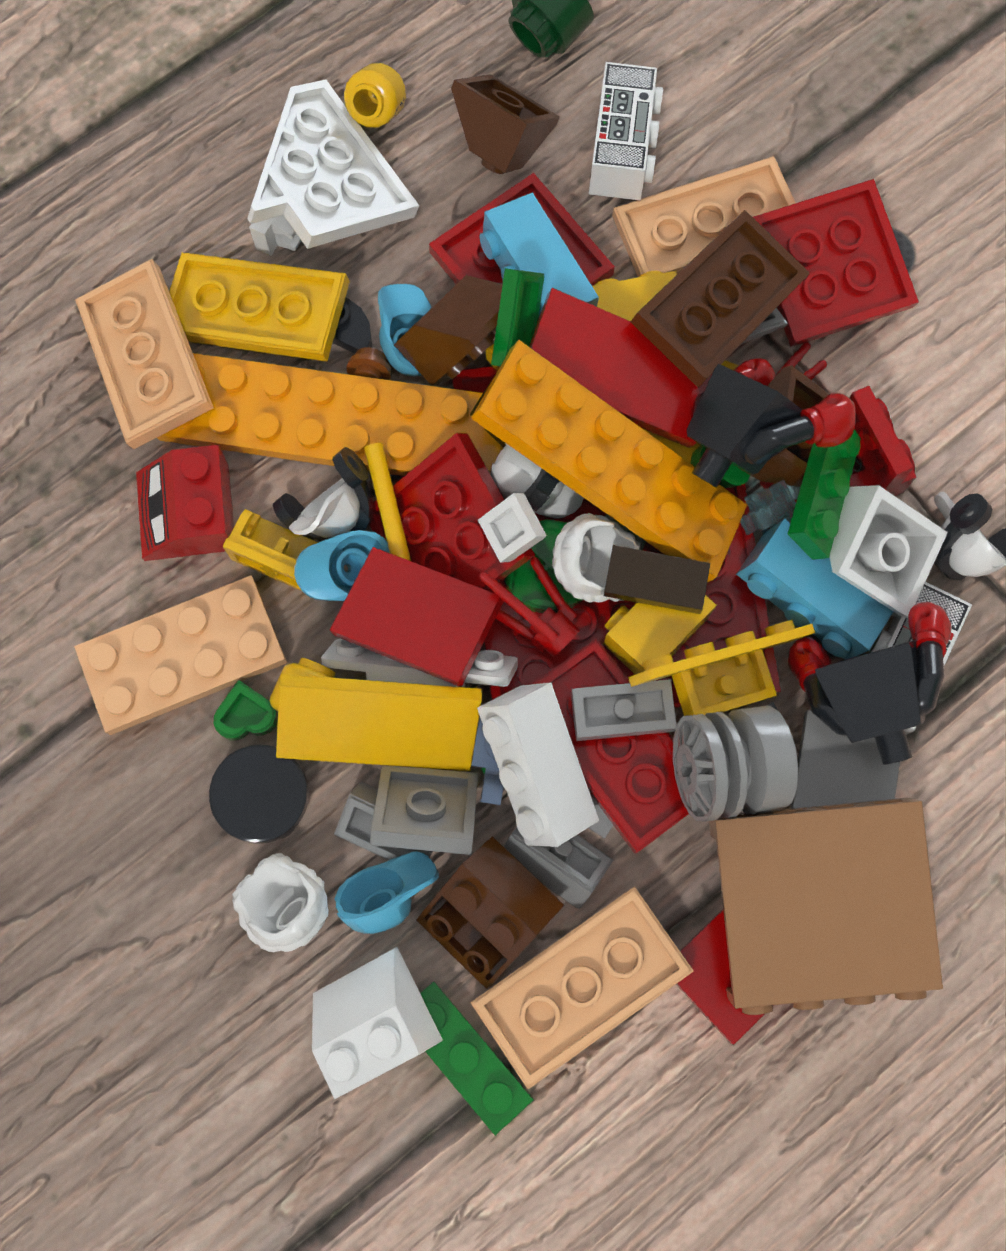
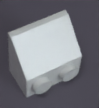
(884, 547)
(369, 1023)

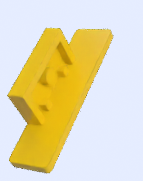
(725, 677)

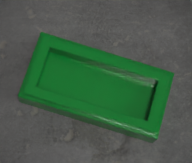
(517, 311)

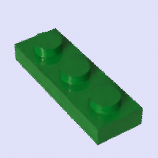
(822, 497)
(473, 1065)

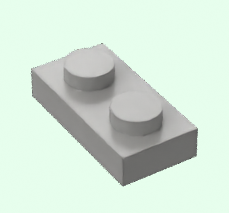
(623, 710)

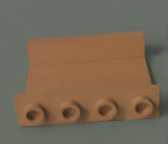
(828, 905)

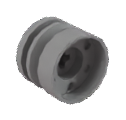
(735, 763)

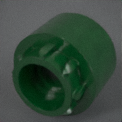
(549, 24)

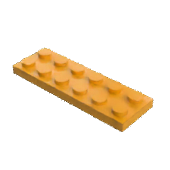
(608, 459)

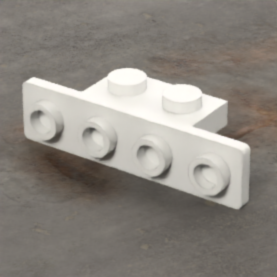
(488, 668)

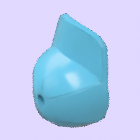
(399, 310)
(321, 566)
(383, 893)

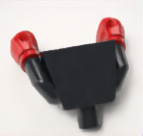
(751, 423)
(881, 689)

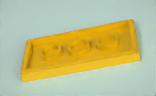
(258, 305)
(376, 722)

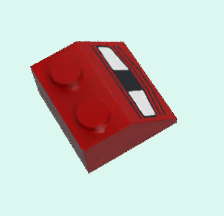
(185, 503)

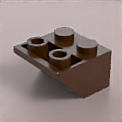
(452, 329)
(489, 912)

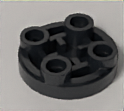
(258, 794)

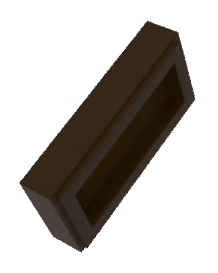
(656, 579)

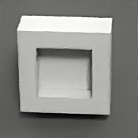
(274, 233)
(512, 527)

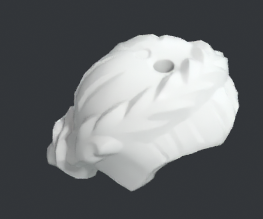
(584, 555)
(281, 904)

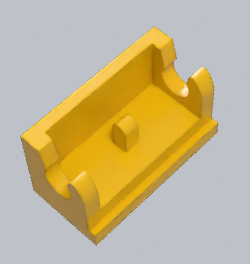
(266, 547)

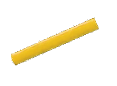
(386, 500)

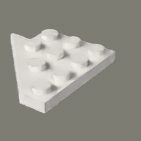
(327, 172)

